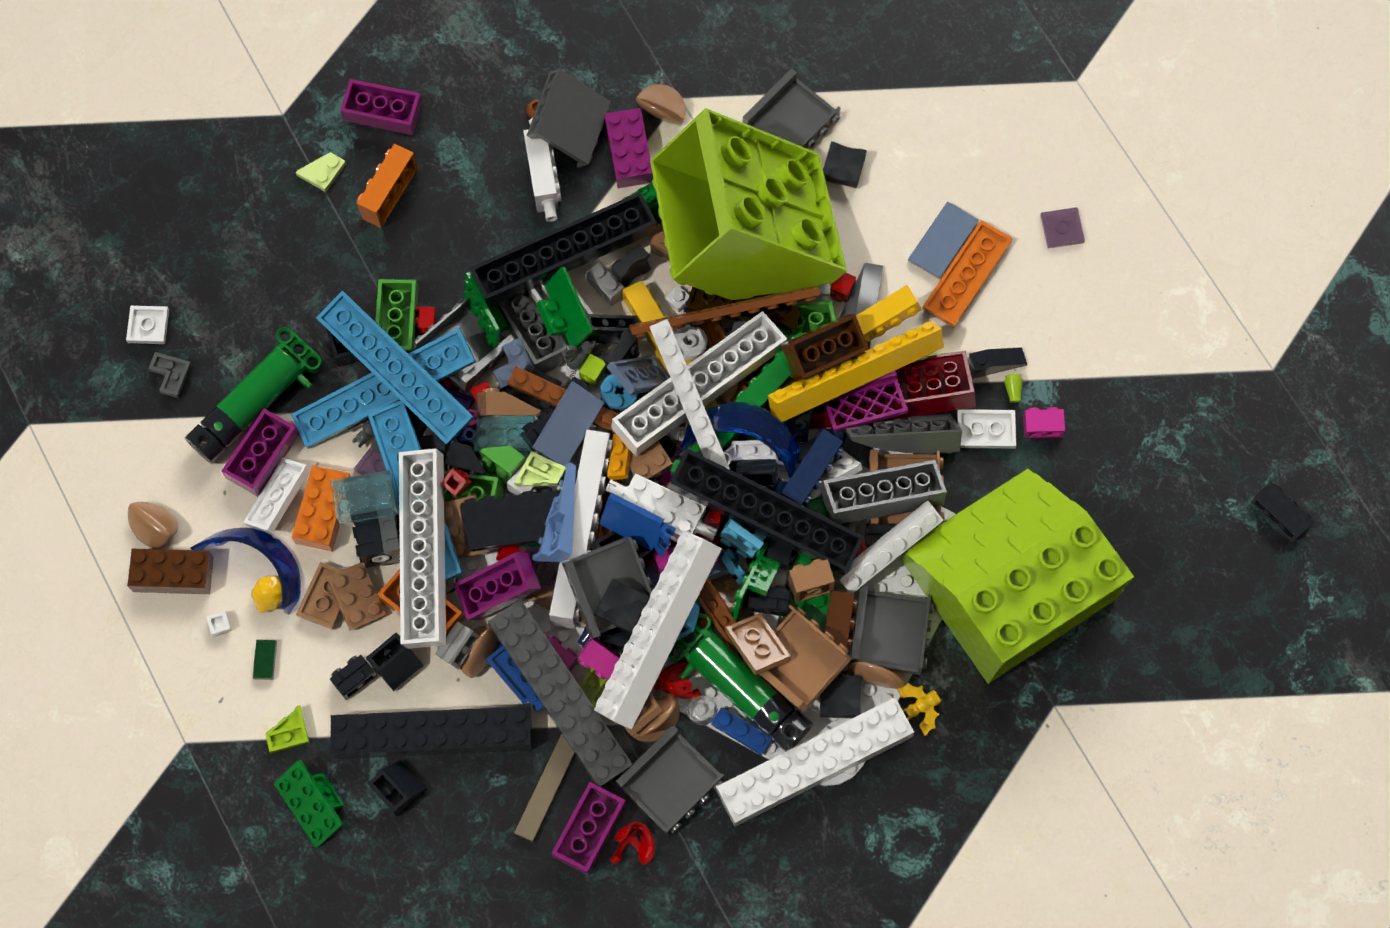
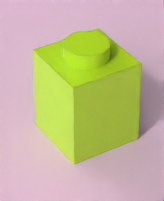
(592, 371)

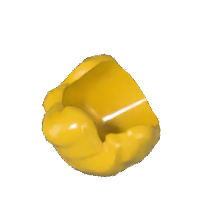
(267, 593)

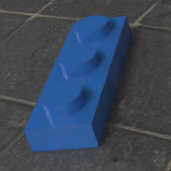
(741, 731)

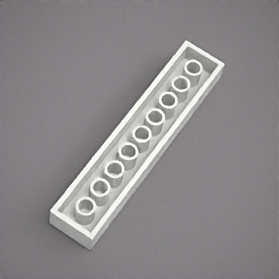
(712, 375)
(587, 502)
(422, 549)
(657, 629)
(815, 761)

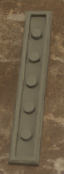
(545, 790)

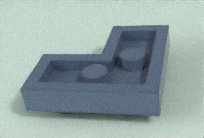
(517, 357)

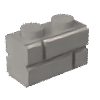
(605, 283)
(458, 645)

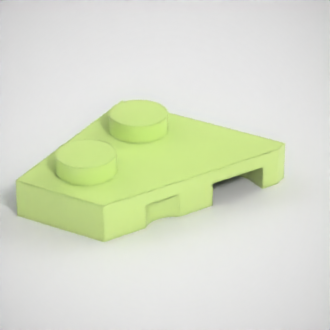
(322, 171)
(540, 472)

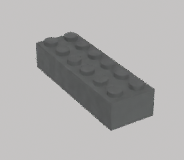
(883, 492)

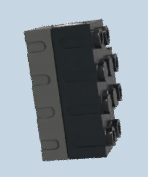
(378, 540)

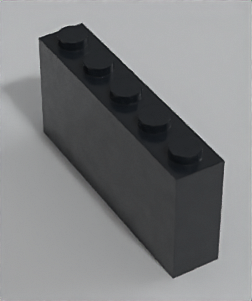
(505, 520)

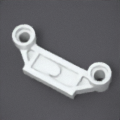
(750, 451)

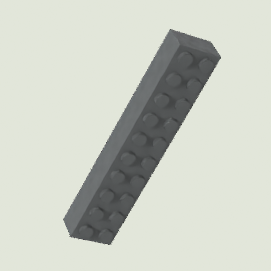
(559, 693)

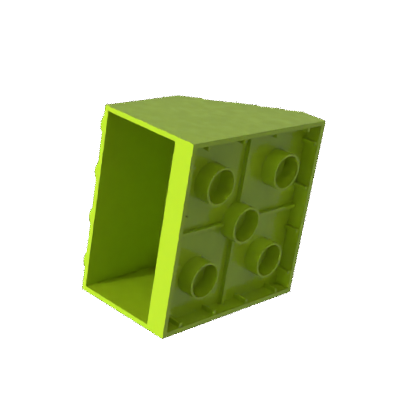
(744, 211)
(1016, 572)

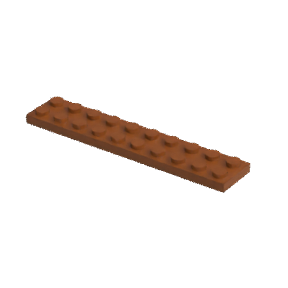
(731, 310)

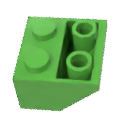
(502, 461)

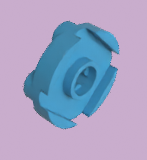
(614, 400)
(730, 560)

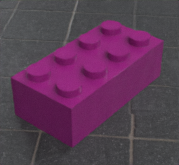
(381, 107)
(629, 148)
(260, 452)
(497, 586)
(588, 828)

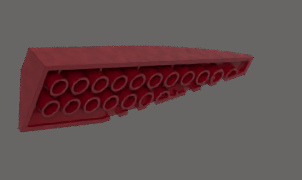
(928, 387)

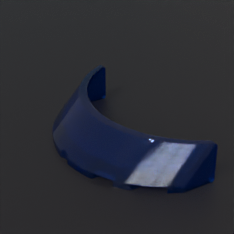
(756, 423)
(270, 547)

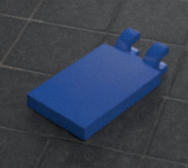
(637, 523)
(509, 673)

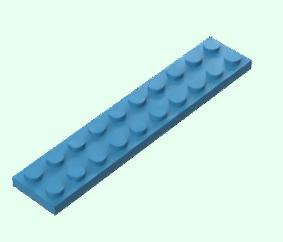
(395, 368)
(355, 401)
(394, 435)

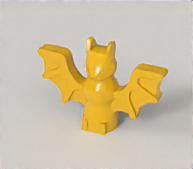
(924, 703)

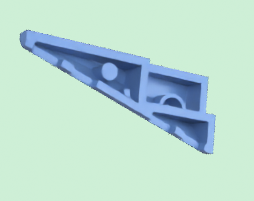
(558, 533)

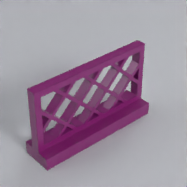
(880, 383)

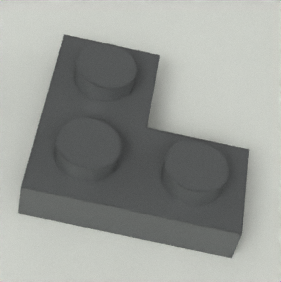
(175, 373)

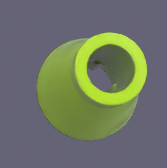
(1014, 387)

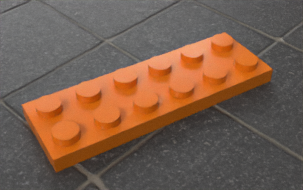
(967, 273)

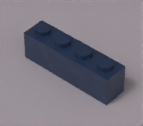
(812, 468)

